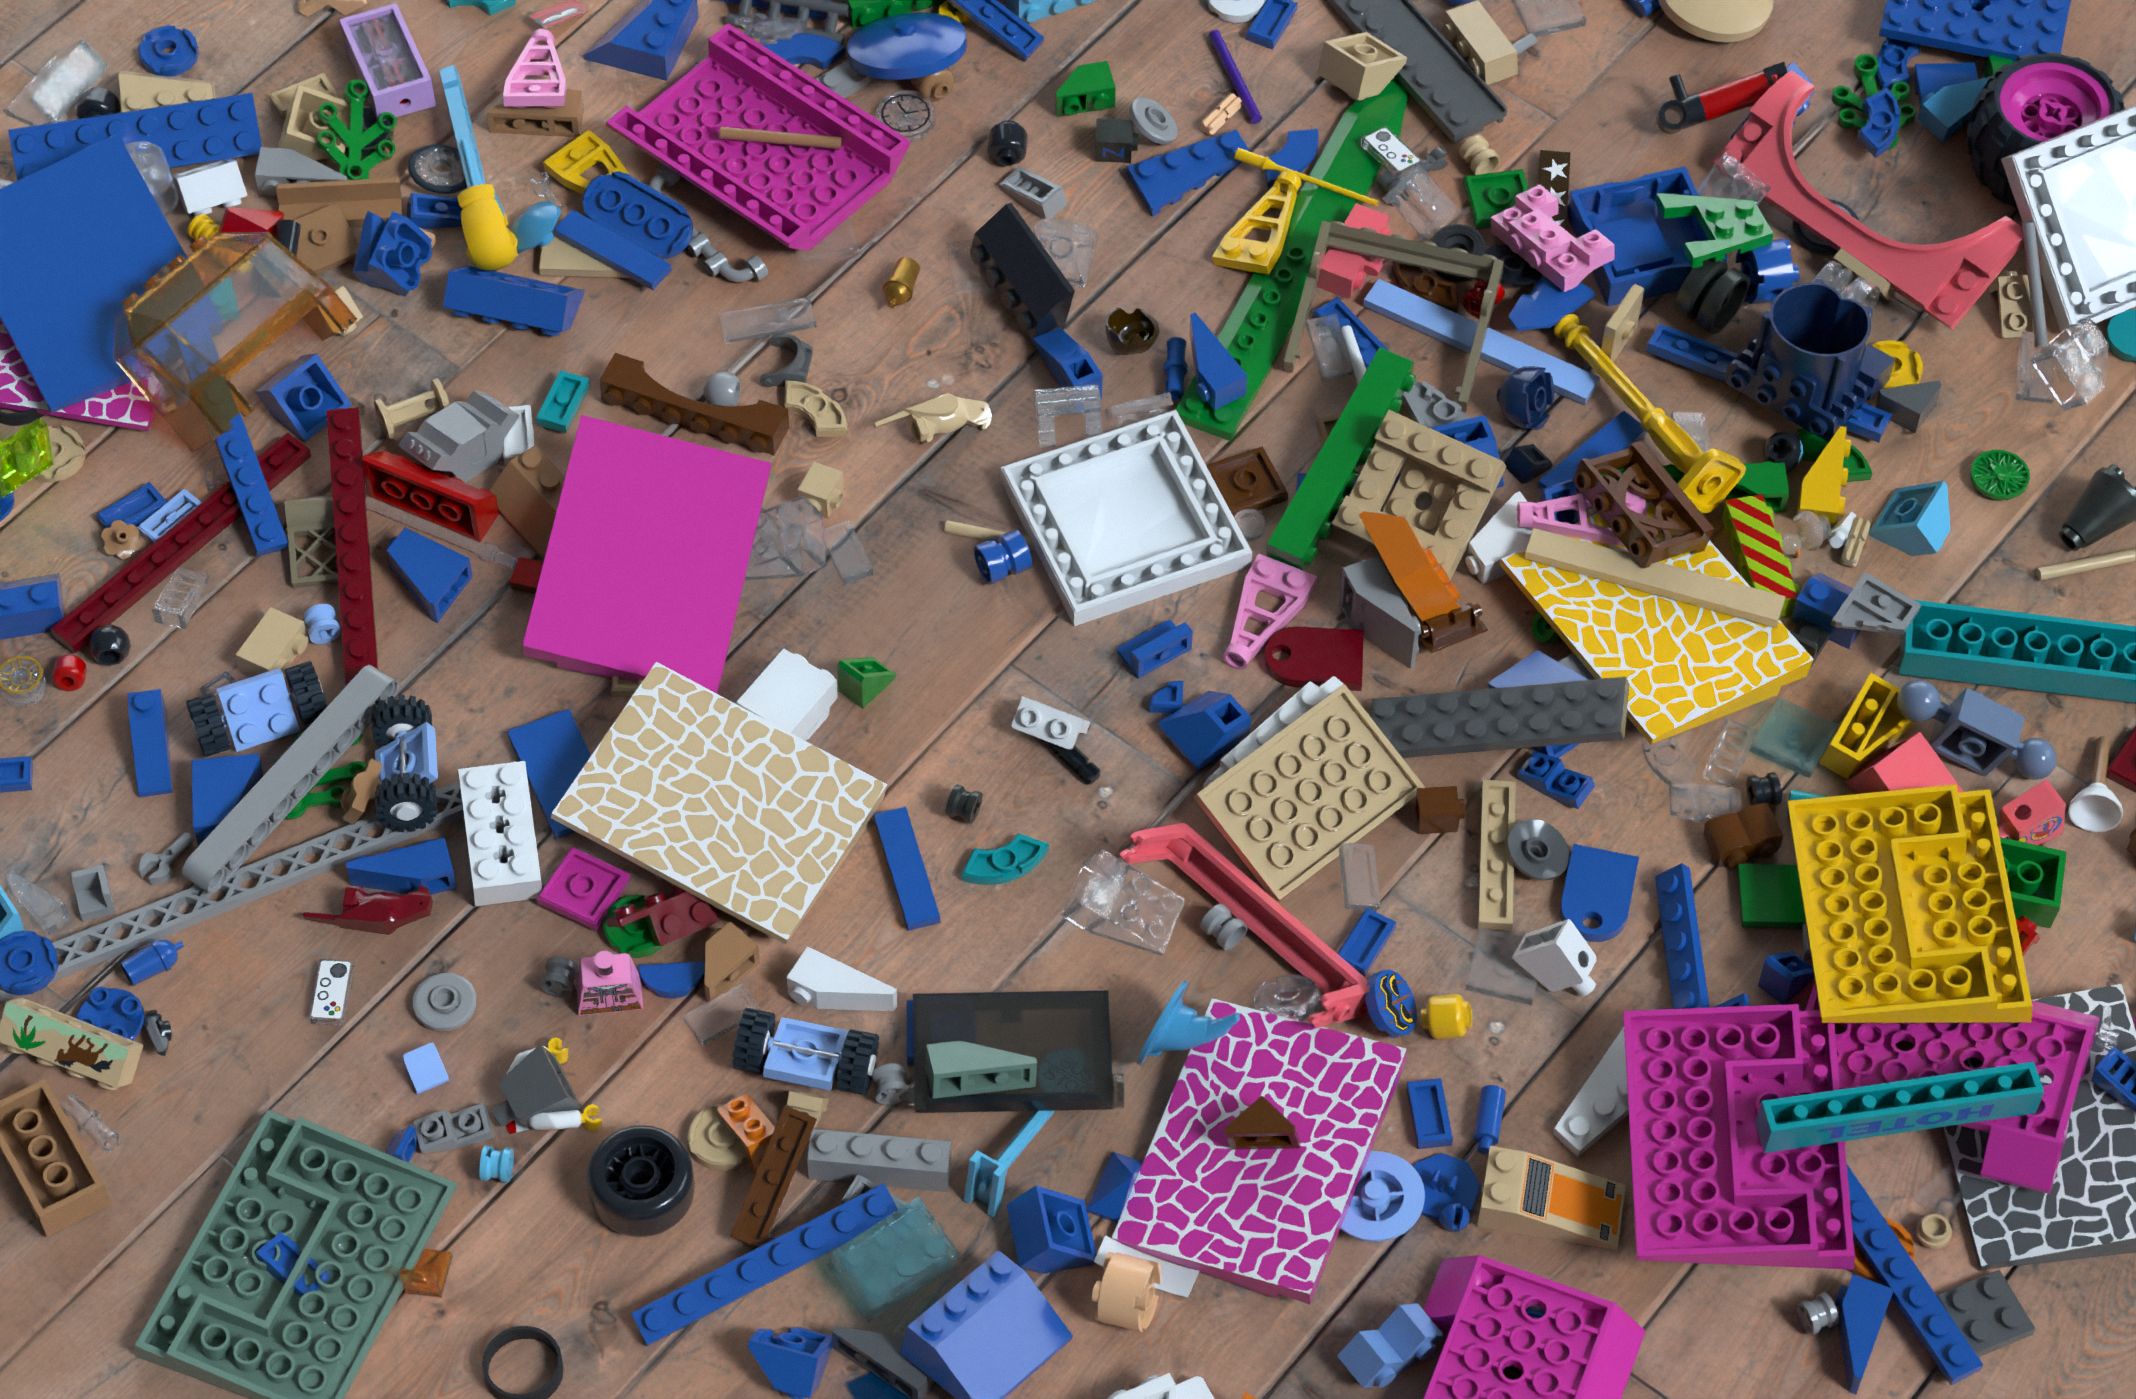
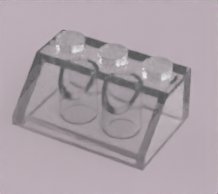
(58, 85)

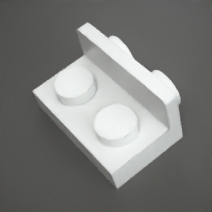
(1048, 723)

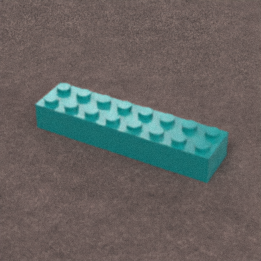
(2021, 651)

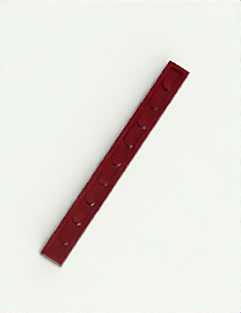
(352, 541)
(172, 549)

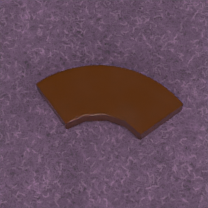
(1425, 285)

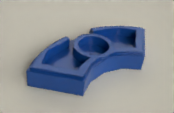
(808, 50)
(1893, 62)
(1882, 122)
(1296, 154)

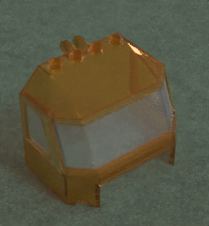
(210, 320)

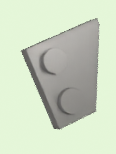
(1876, 608)

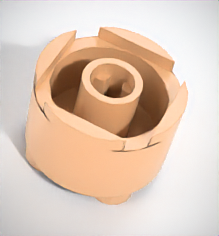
(1127, 1291)

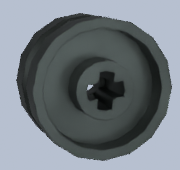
(1712, 295)

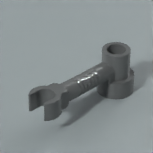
(1432, 162)

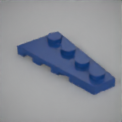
(1172, 174)

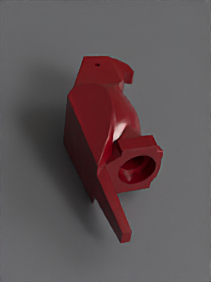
(377, 911)

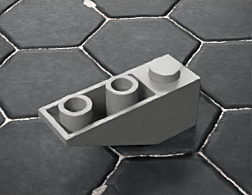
(288, 166)

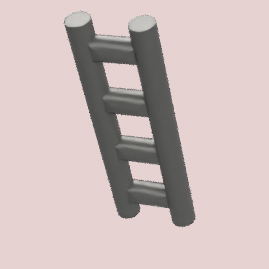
(832, 9)

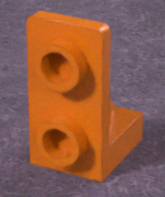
(749, 1126)

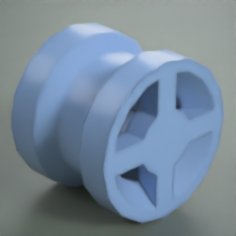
(321, 624)

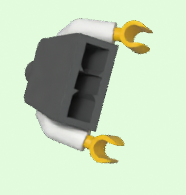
(541, 1092)

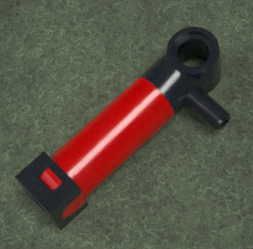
(1716, 100)

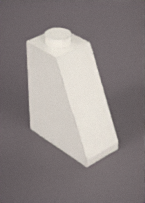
(1497, 540)

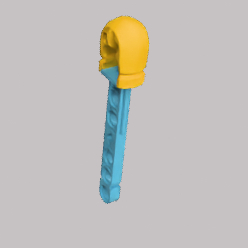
(483, 217)

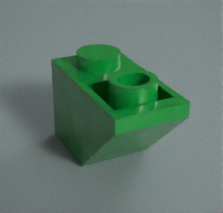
(1086, 90)

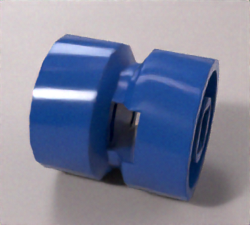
(1006, 555)

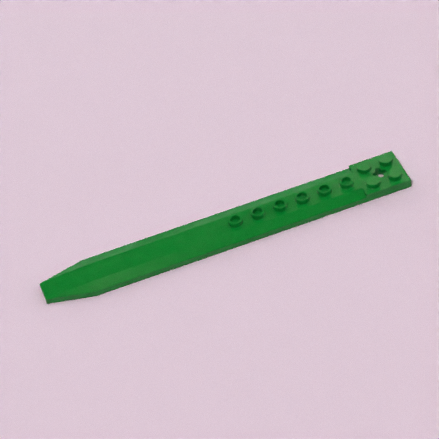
(1271, 302)

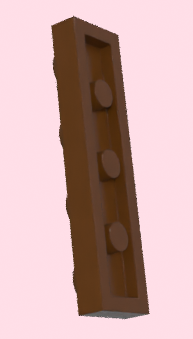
(773, 1177)

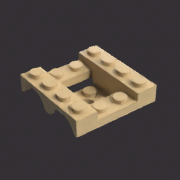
(1438, 465)

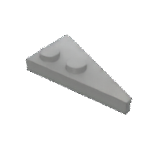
(1431, 406)

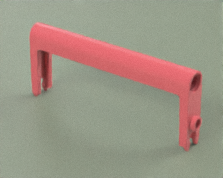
(1340, 982)

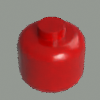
(69, 673)

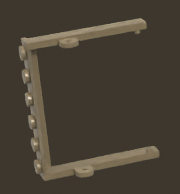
(1419, 254)

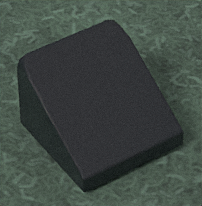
(1527, 463)

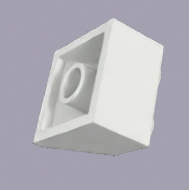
(210, 186)

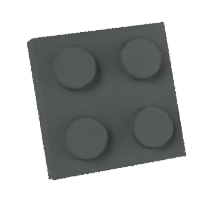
(1987, 1313)

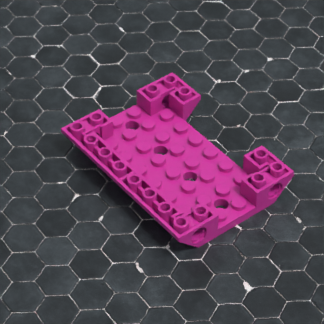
(2019, 1148)
(1572, 1352)

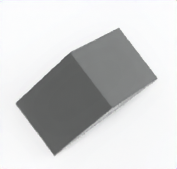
(1909, 403)

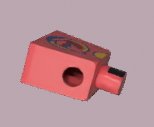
(2034, 815)

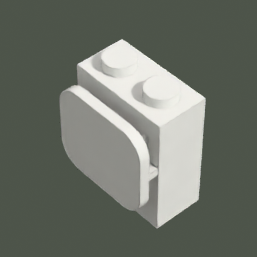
(792, 695)

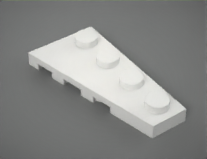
(1599, 1102)

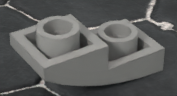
(453, 1131)

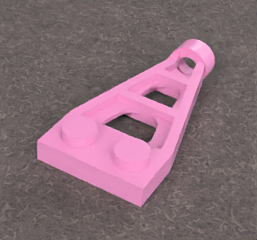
(544, 93)
(1583, 529)
(1275, 579)

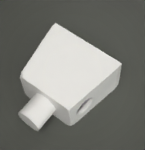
(1558, 958)

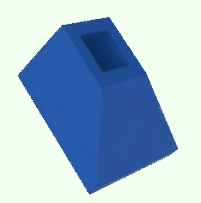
(1207, 727)

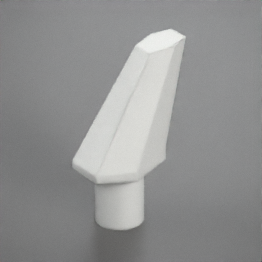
(1841, 530)

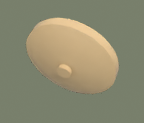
(1719, 18)

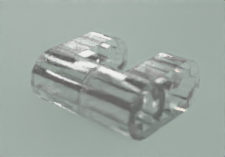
(1067, 401)

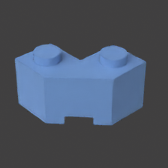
(1398, 1344)

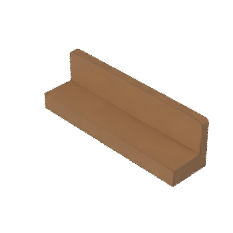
(352, 196)

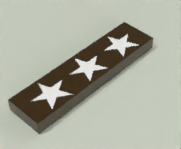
(1554, 177)

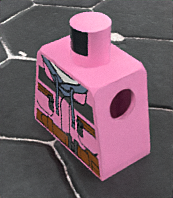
(608, 984)

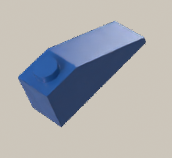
(1216, 372)
(150, 742)
(1860, 1319)

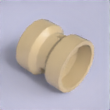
(1478, 154)

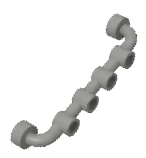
(699, 243)

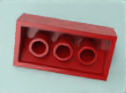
(430, 494)

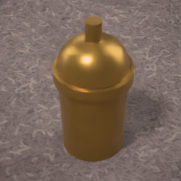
(900, 284)

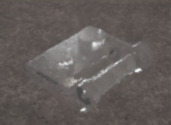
(1426, 199)

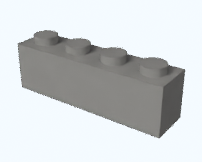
(881, 1159)

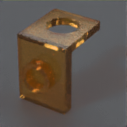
(429, 1274)

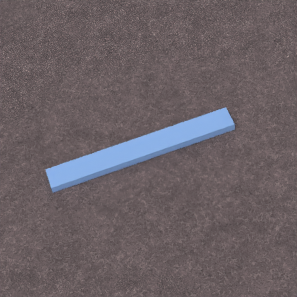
(1460, 333)

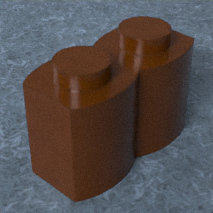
(1743, 835)

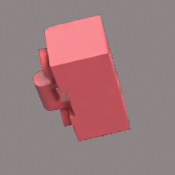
(1346, 270)

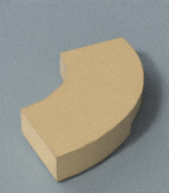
(817, 408)

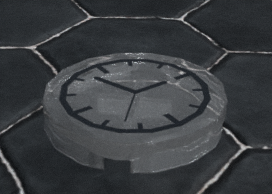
(907, 114)

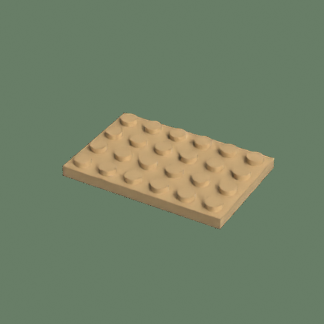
(1309, 792)

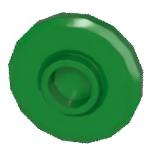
(2000, 474)

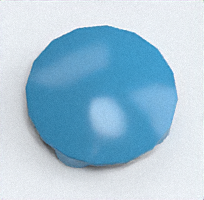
(535, 225)

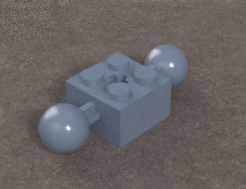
(1976, 731)

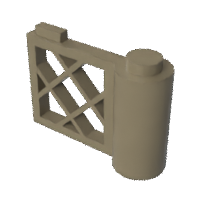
(311, 517)

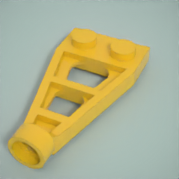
(578, 157)
(1256, 255)

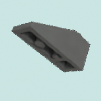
(882, 1357)

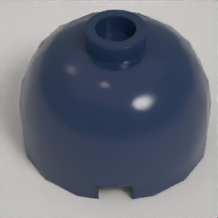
(1525, 397)

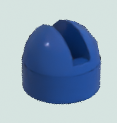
(1448, 1215)

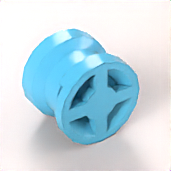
(496, 1164)

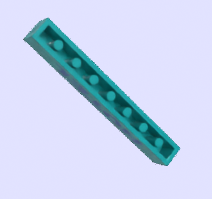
(1899, 1107)

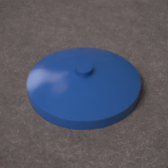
(907, 45)

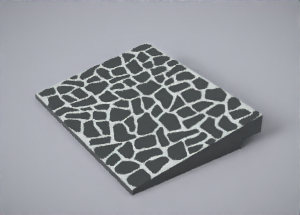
(2095, 1182)

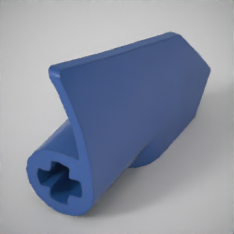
(1547, 305)

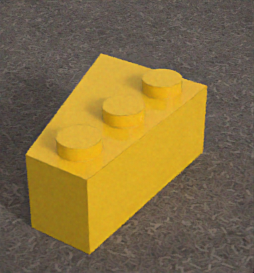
(1867, 728)

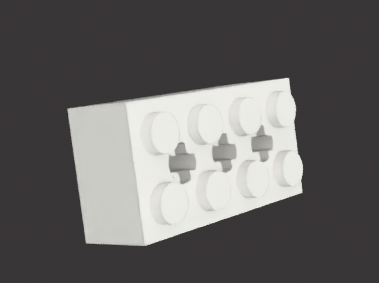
(500, 833)

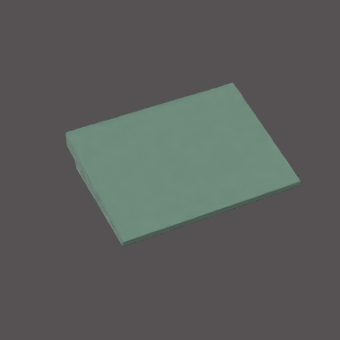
(345, 1209)

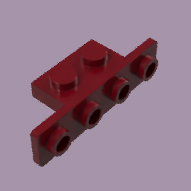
(668, 915)

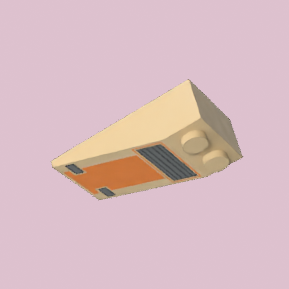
(1549, 1200)

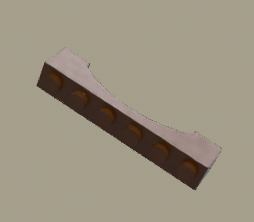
(752, 426)

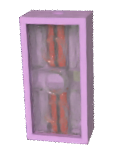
(387, 61)

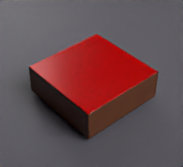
(526, 575)

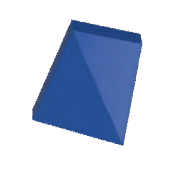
(1114, 1187)

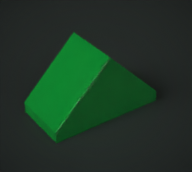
(863, 679)

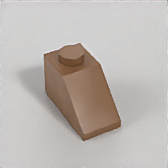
(728, 959)

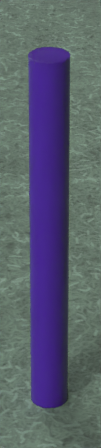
(1235, 77)

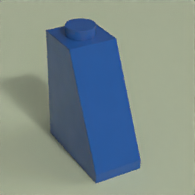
(428, 571)
(219, 787)

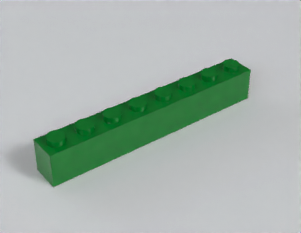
(1340, 460)

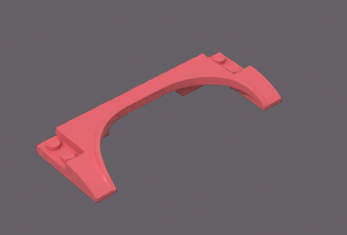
(1935, 277)

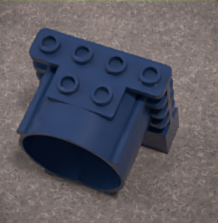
(1812, 359)

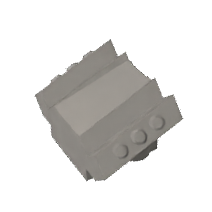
(462, 436)

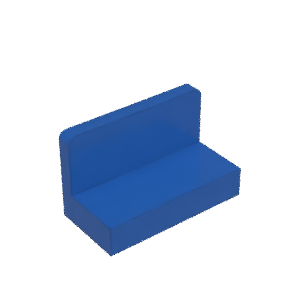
(1156, 647)

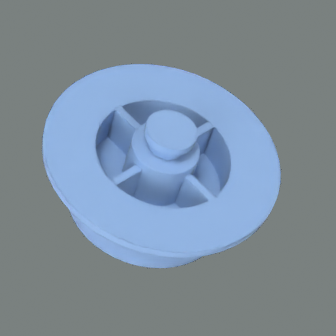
(1385, 1199)

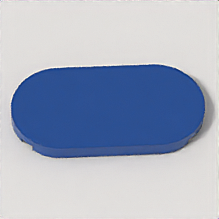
(638, 214)

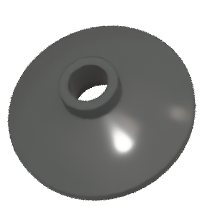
(1546, 844)

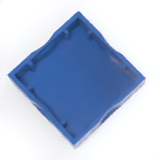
(1629, 198)

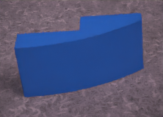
(1553, 780)

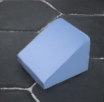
(425, 1068)

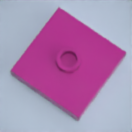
(583, 888)

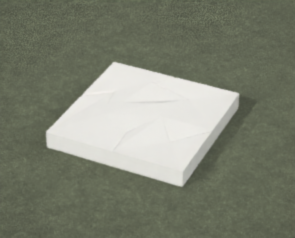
(2084, 215)
(1130, 514)

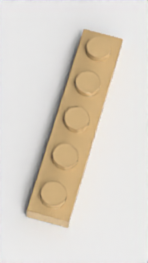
(1495, 865)

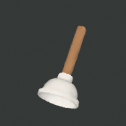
(2097, 806)

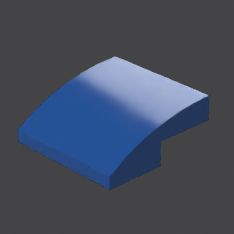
(1936, 76)

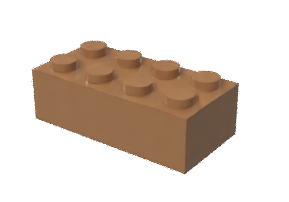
(48, 1159)

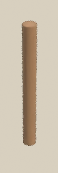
(780, 137)

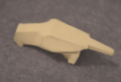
(942, 415)

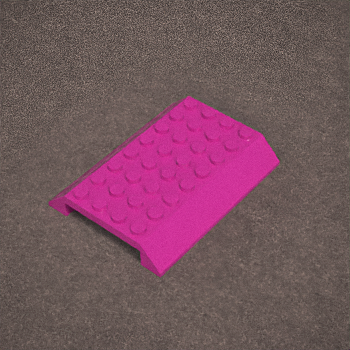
(780, 188)

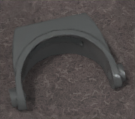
(800, 366)

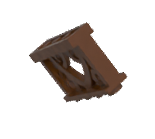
(1634, 529)

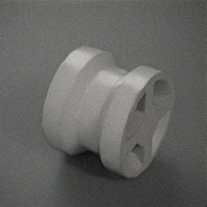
(890, 1084)
(1817, 1313)

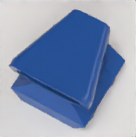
(391, 253)

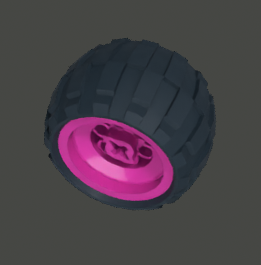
(2031, 104)

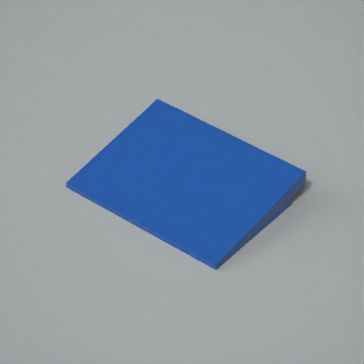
(69, 255)

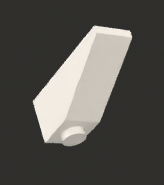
(833, 985)

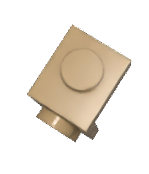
(2013, 303)

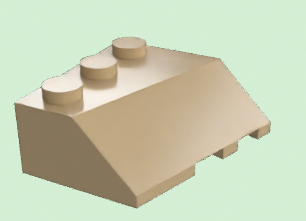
(150, 91)

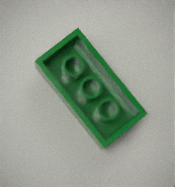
(2034, 880)

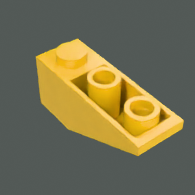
(1823, 482)

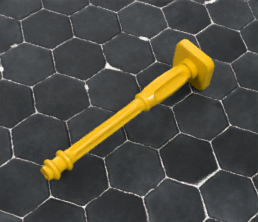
(1707, 474)

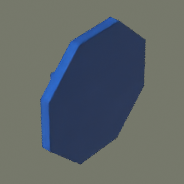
(1447, 1182)

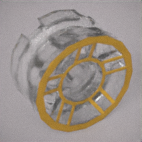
(30, 677)

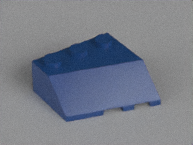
(648, 38)

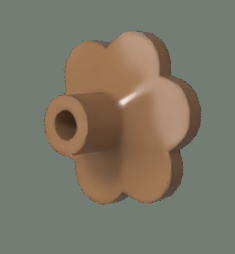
(117, 546)

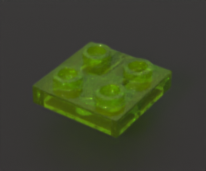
(24, 456)

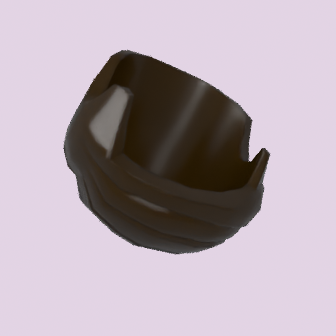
(1131, 331)

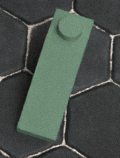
(971, 1068)

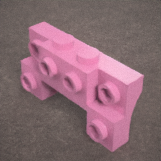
(1547, 245)

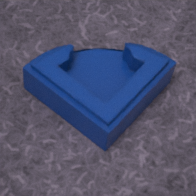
(1167, 699)

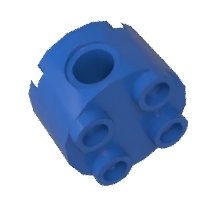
(1769, 270)

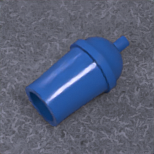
(151, 960)

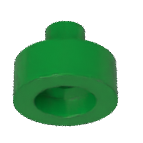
(1542, 630)

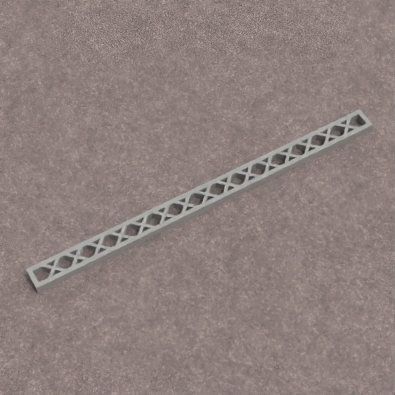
(237, 895)

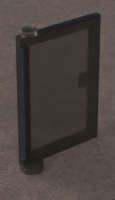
(1059, 1028)

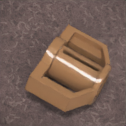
(363, 787)

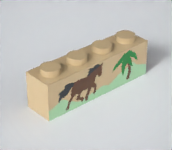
(69, 1043)

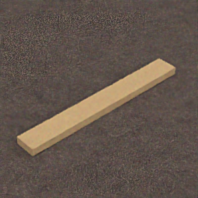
(1657, 579)

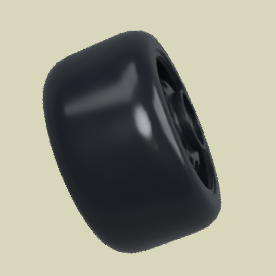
(641, 1181)

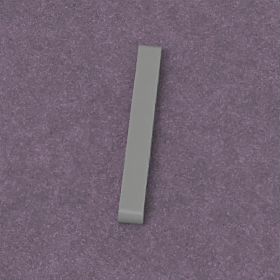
(288, 780)

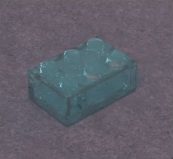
(893, 1259)

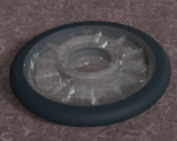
(422, 169)

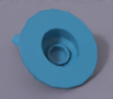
(1183, 1029)

